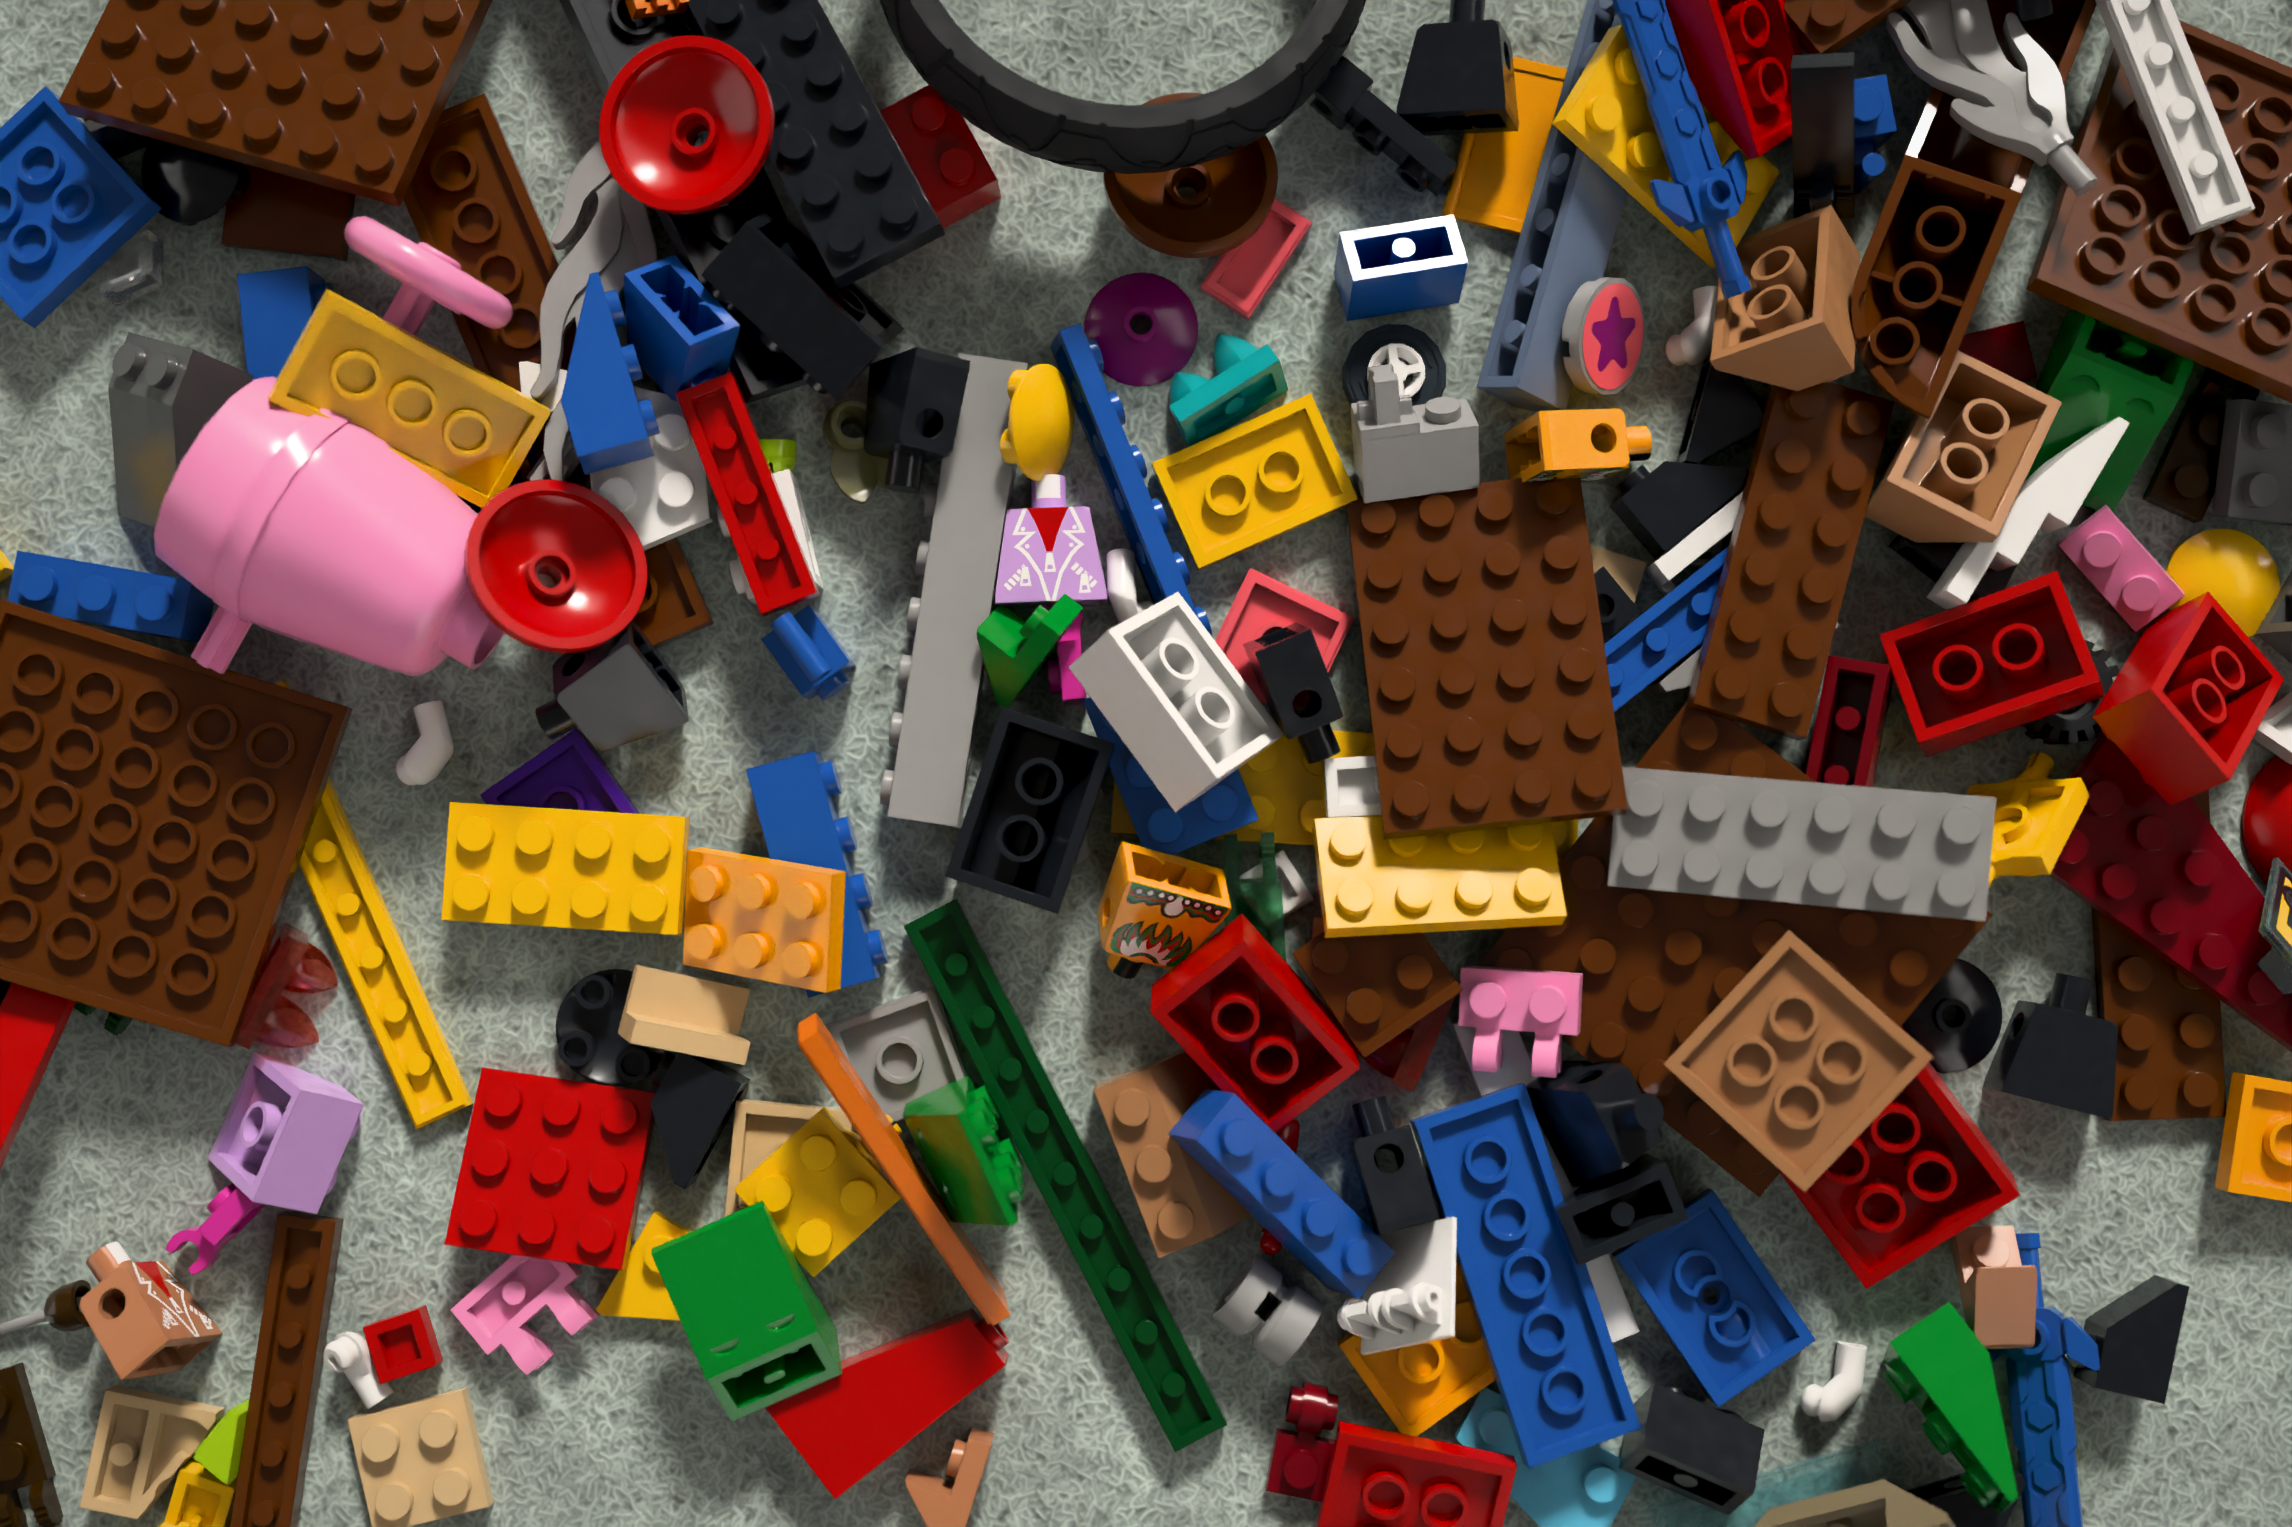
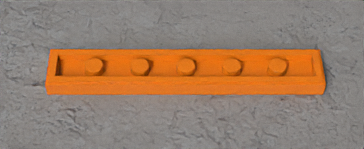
(901, 1168)

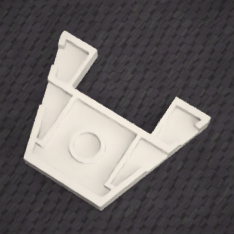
(655, 494)

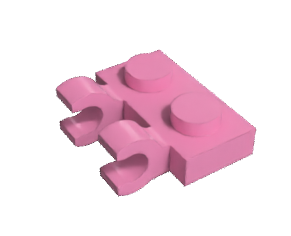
(1519, 1001)
(512, 1296)

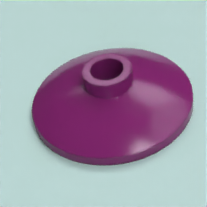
(1149, 356)

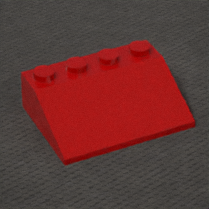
(1908, 1181)

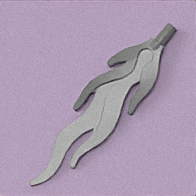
(1994, 99)
(612, 245)

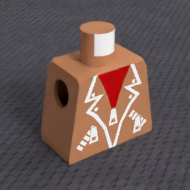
(143, 1315)

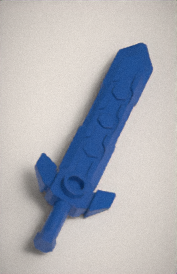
(1701, 188)
(2044, 1407)

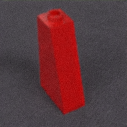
(888, 1397)

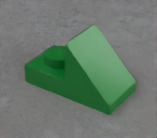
(1018, 648)

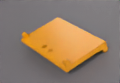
(1501, 168)

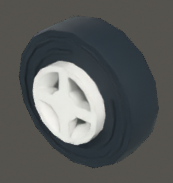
(1409, 353)

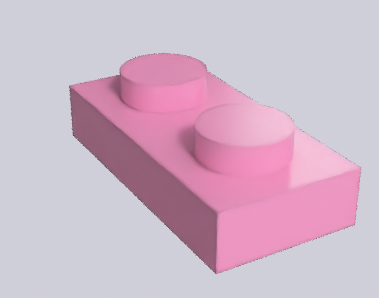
(2121, 568)

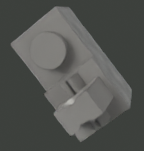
(1411, 448)

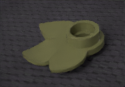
(850, 465)

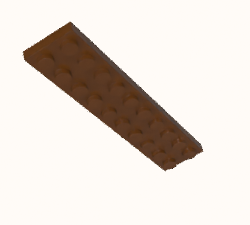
(480, 213)

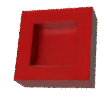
(402, 1344)

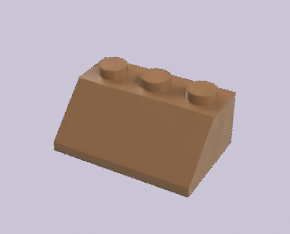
(1797, 316)
(1968, 461)
(1170, 1187)

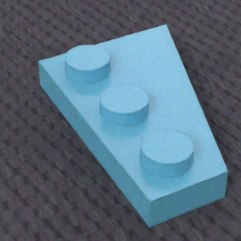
(1565, 1492)

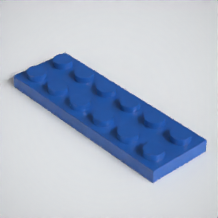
(1521, 1276)

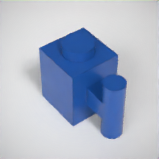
(1873, 128)
(809, 654)

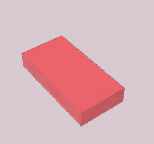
(1249, 270)

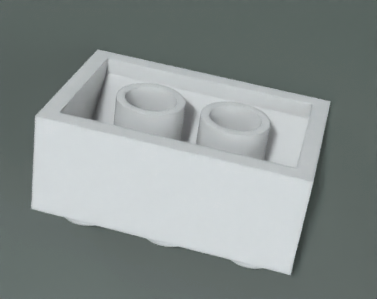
(1175, 700)

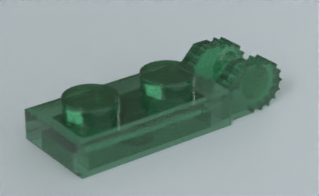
(1256, 897)

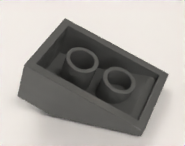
(157, 410)

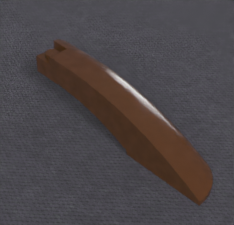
(1944, 231)

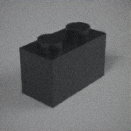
(1693, 1449)

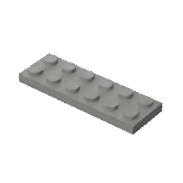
(1804, 843)

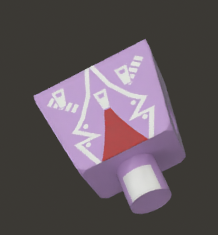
(1049, 552)

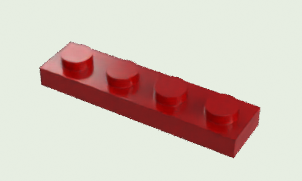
(747, 494)

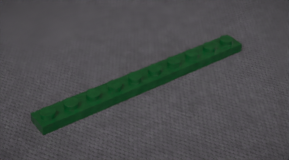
(1066, 1175)

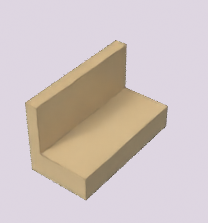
(685, 1015)

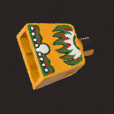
(1574, 444)
(1158, 908)

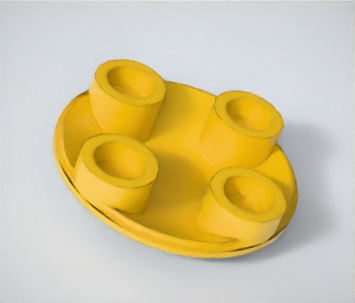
(1038, 421)
(2232, 570)

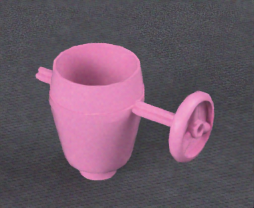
(323, 523)

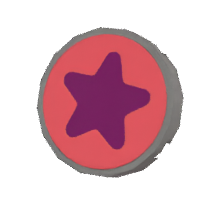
(1604, 335)

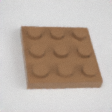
(1797, 1060)

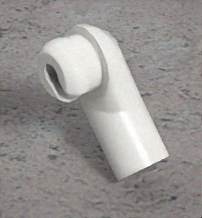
(352, 1356)

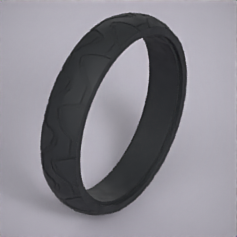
(1115, 135)

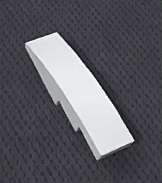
(2043, 503)

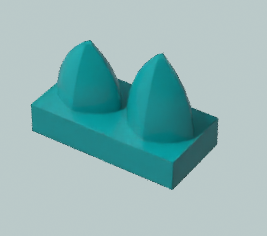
(1244, 384)

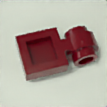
(1300, 1457)

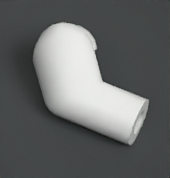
(1696, 339)
(1122, 584)
(432, 748)
(1842, 1389)

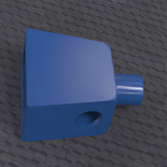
(677, 326)

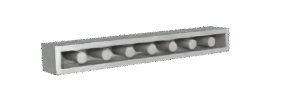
(957, 596)

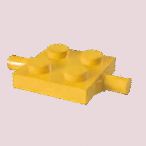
(2032, 818)
(821, 1189)

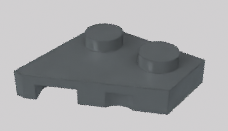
(2255, 463)

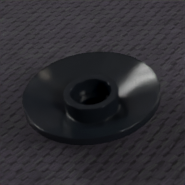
(1978, 1021)

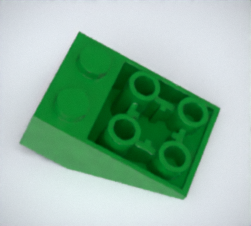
(2108, 376)
(964, 1154)
(748, 1311)
(1955, 1389)

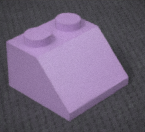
(285, 1135)

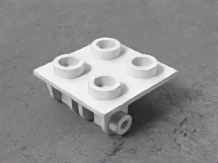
(1411, 1294)

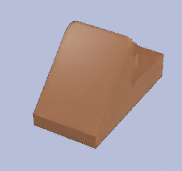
(1995, 1287)
(948, 1502)

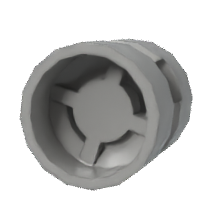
(1284, 1322)

